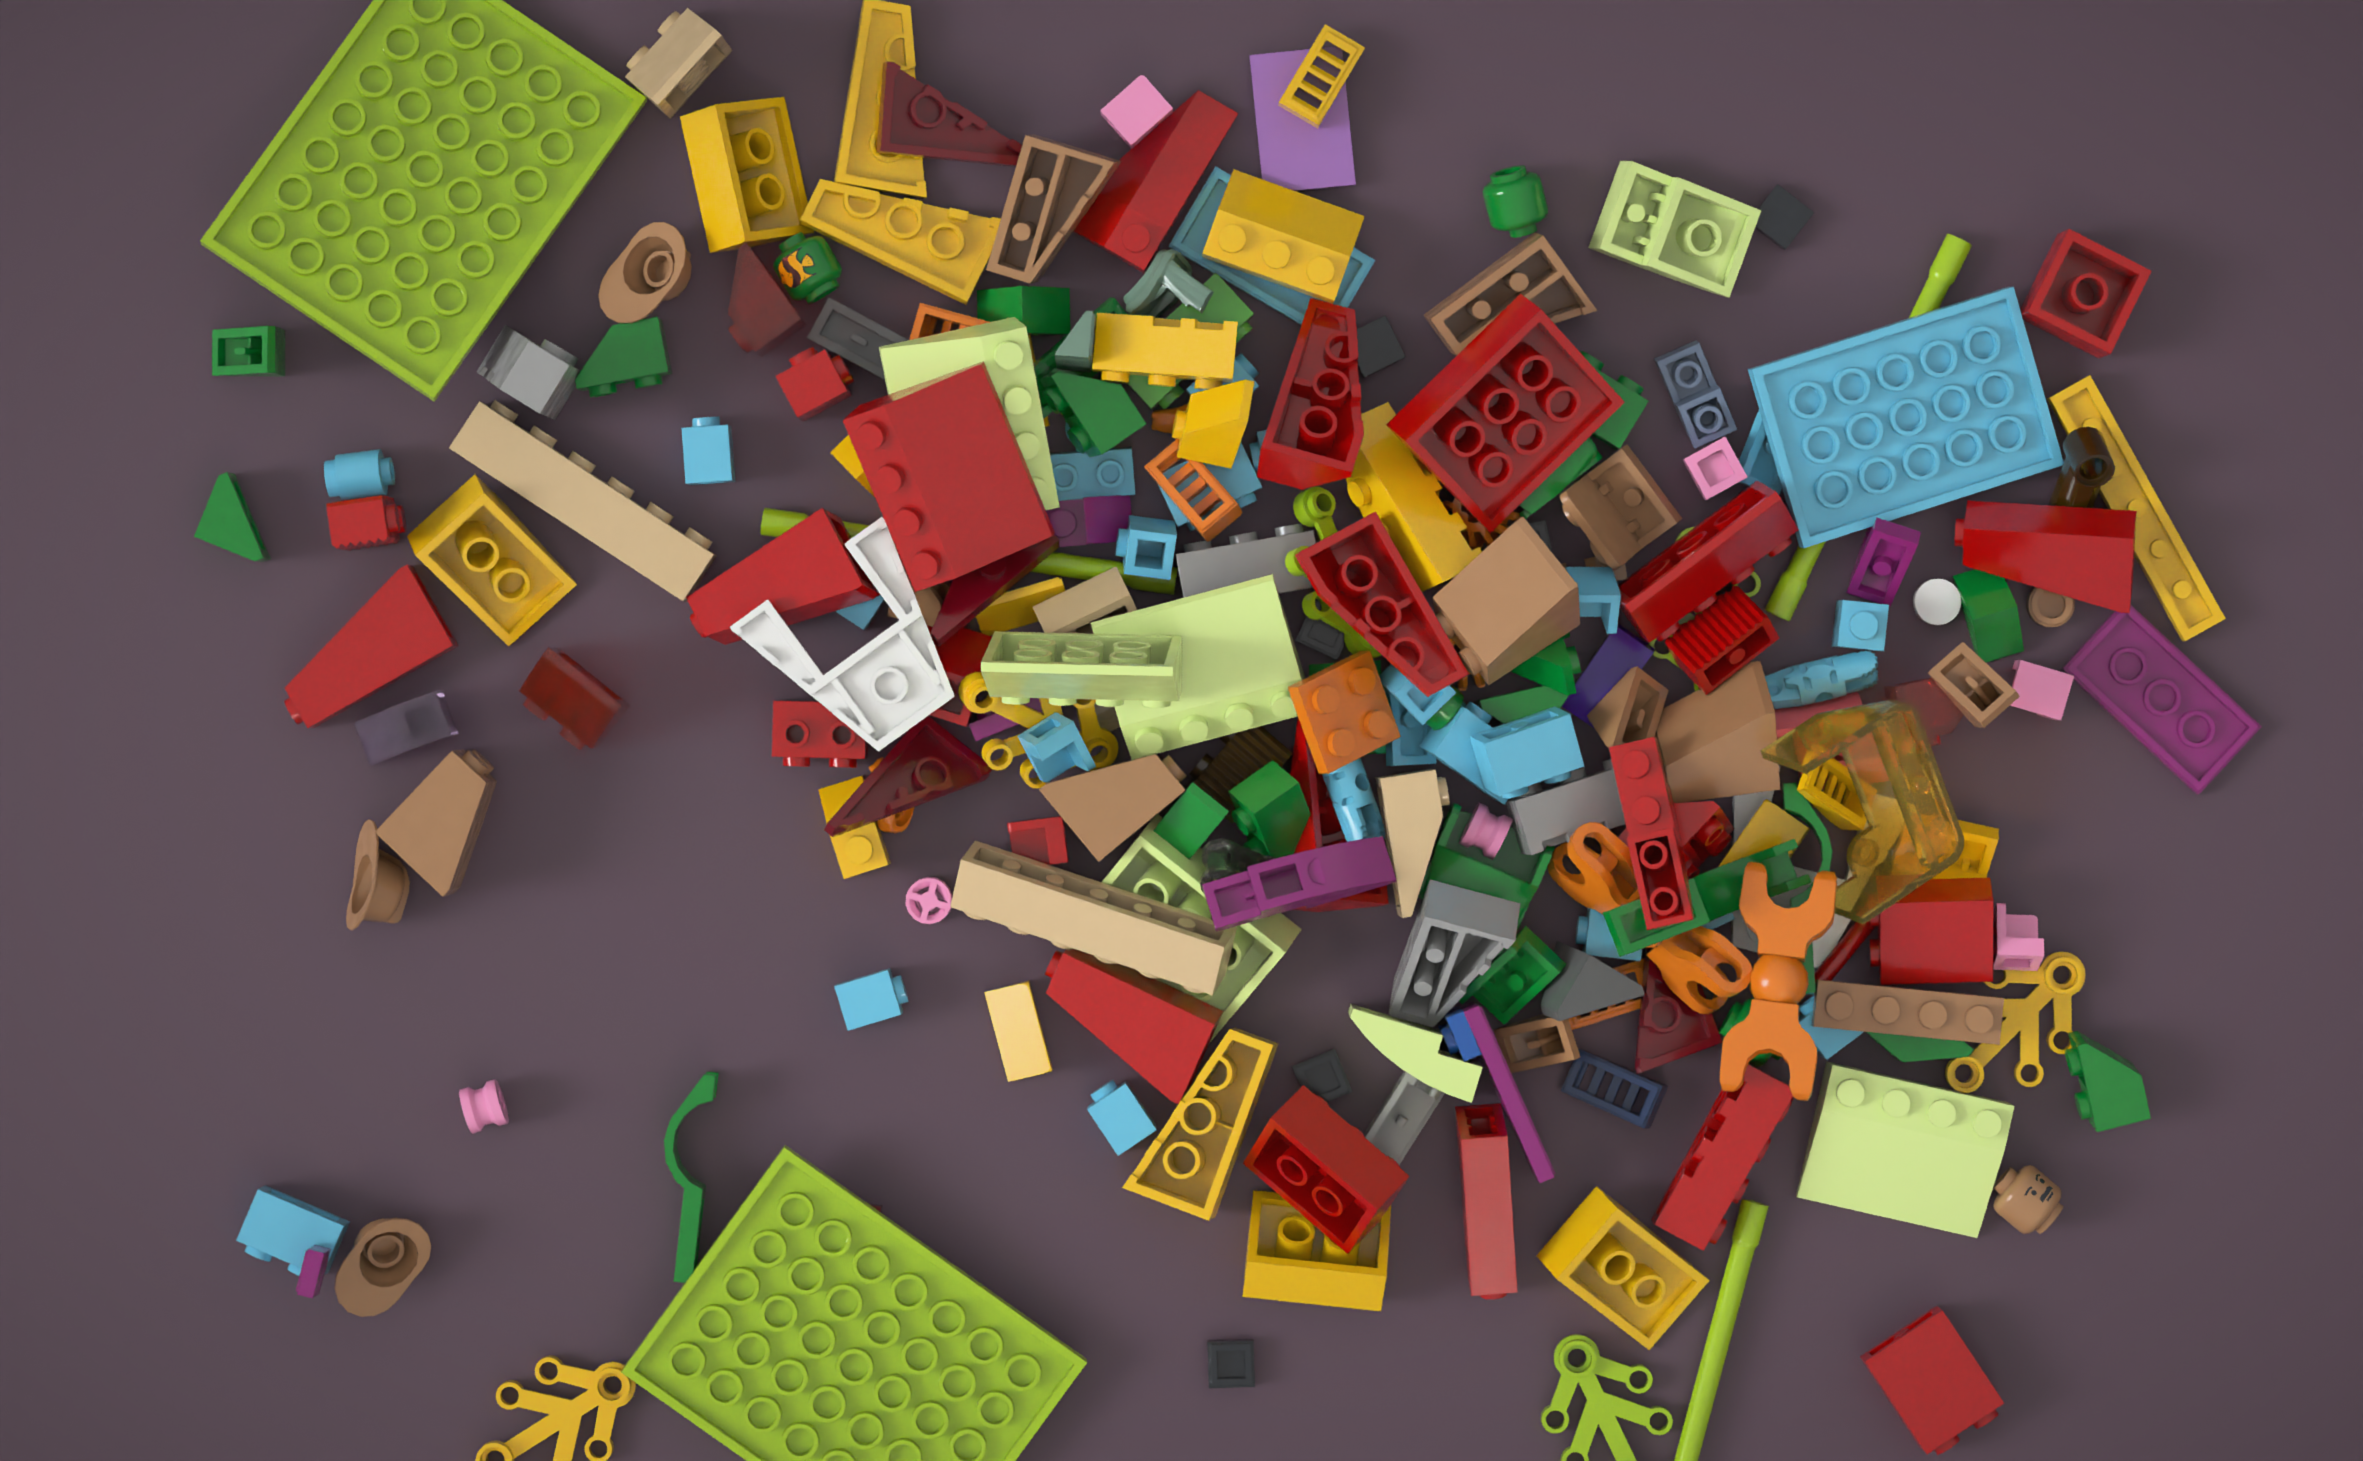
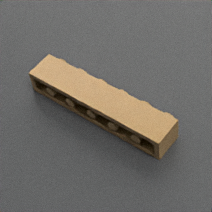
(584, 501)
(1092, 918)

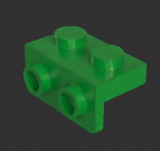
(1515, 976)

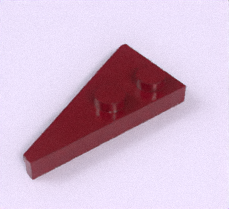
(925, 124)
(981, 587)
(917, 770)
(1667, 1024)

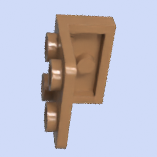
(1619, 508)

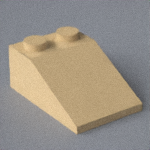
(677, 61)
(1078, 607)
(1412, 818)

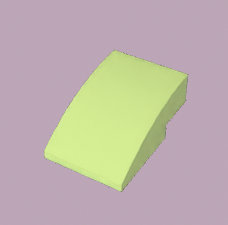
(1674, 228)
(1418, 1053)

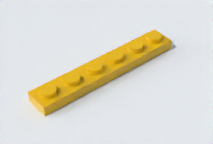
(2157, 542)

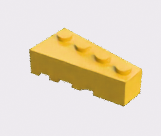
(1407, 504)
(1203, 1137)

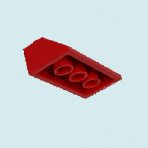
(1705, 561)

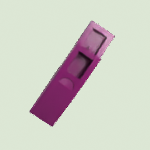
(1299, 881)

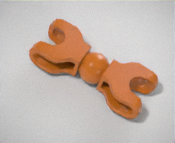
(1684, 959)
(1778, 981)

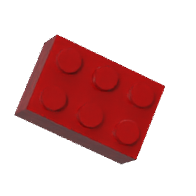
(1326, 1169)

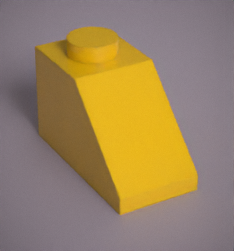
(1214, 423)
(859, 848)

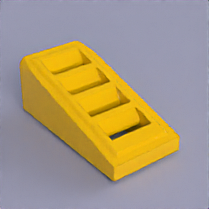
(1303, 109)
(1846, 815)

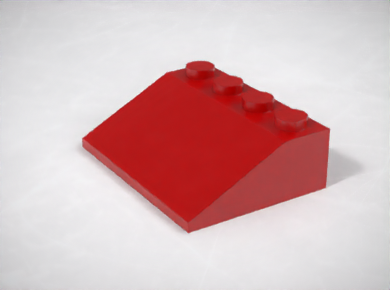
(1505, 412)
(948, 475)

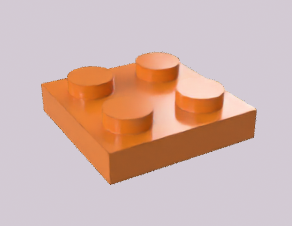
(1344, 712)

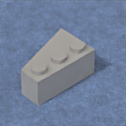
(531, 373)
(1244, 559)
(1555, 812)
(1447, 949)

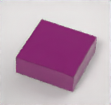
(313, 1271)

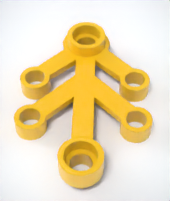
(1028, 717)
(2023, 1016)
(563, 1412)

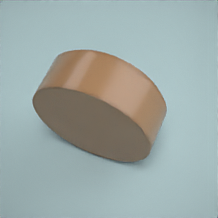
(2049, 608)

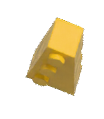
(1164, 350)

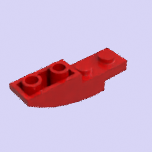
(1652, 833)

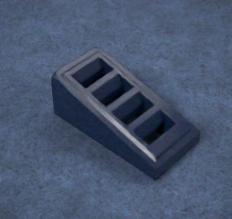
(1651, 1104)

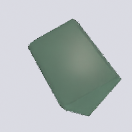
(1078, 347)

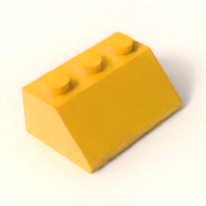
(745, 173)
(1283, 236)
(1300, 1264)

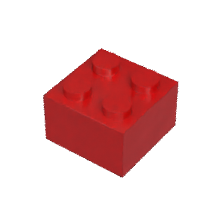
(2084, 293)

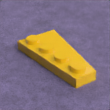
(882, 36)
(916, 239)

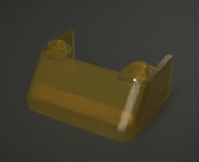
(1902, 794)

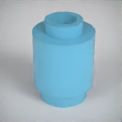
(359, 475)

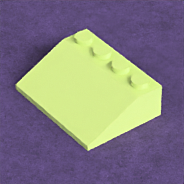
(1009, 362)
(1233, 666)
(1083, 668)
(1165, 875)
(1904, 1149)

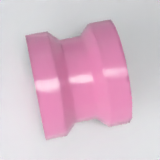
(1485, 831)
(920, 905)
(483, 1106)

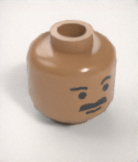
(2027, 1199)

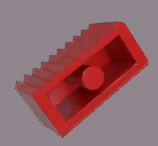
(365, 522)
(1721, 639)

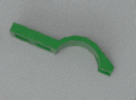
(1798, 806)
(1712, 897)
(693, 1189)

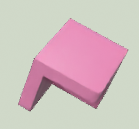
(1136, 111)
(1714, 468)
(2041, 689)
(2016, 941)

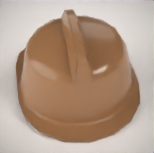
(646, 273)
(378, 882)
(381, 1265)

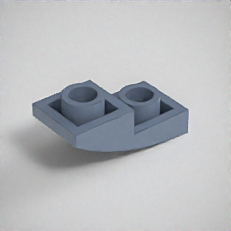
(1695, 394)

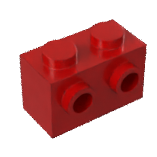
(815, 382)
(812, 731)

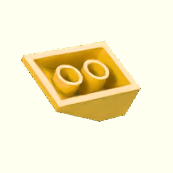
(490, 560)
(1622, 1268)

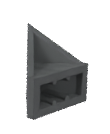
(1585, 986)

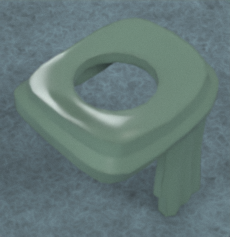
(1164, 284)

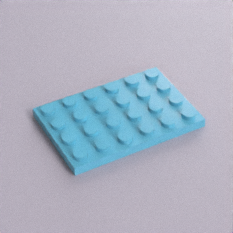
(1906, 416)

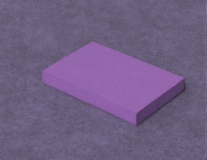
(1290, 148)

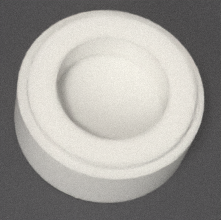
(1936, 601)

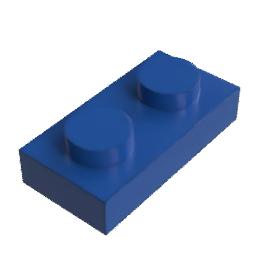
(1458, 1035)

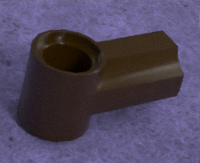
(2084, 469)

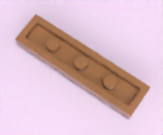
(1907, 1012)

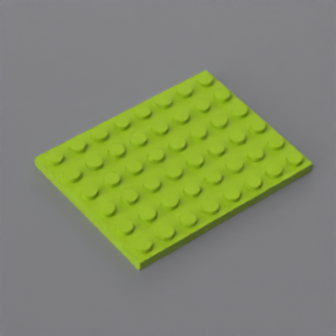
(423, 178)
(846, 1339)

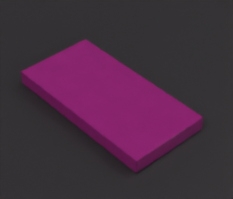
(2161, 698)
(1508, 1093)

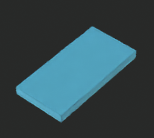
(1194, 232)

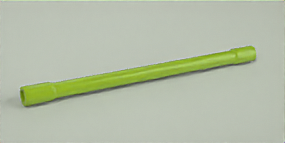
(1941, 276)
(1059, 564)
(1744, 1242)

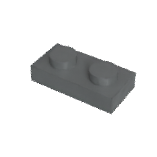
(852, 336)

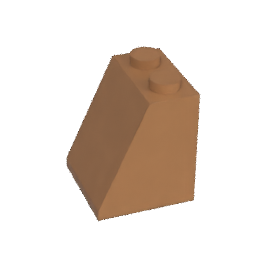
(1508, 603)
(1716, 739)
(1115, 800)
(442, 820)

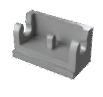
(1402, 1116)

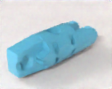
(1822, 679)
(1354, 802)

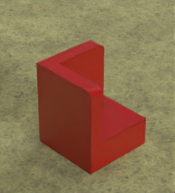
(1040, 839)

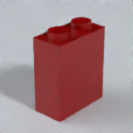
(1937, 934)
(1933, 1381)

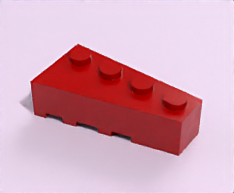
(1721, 1158)

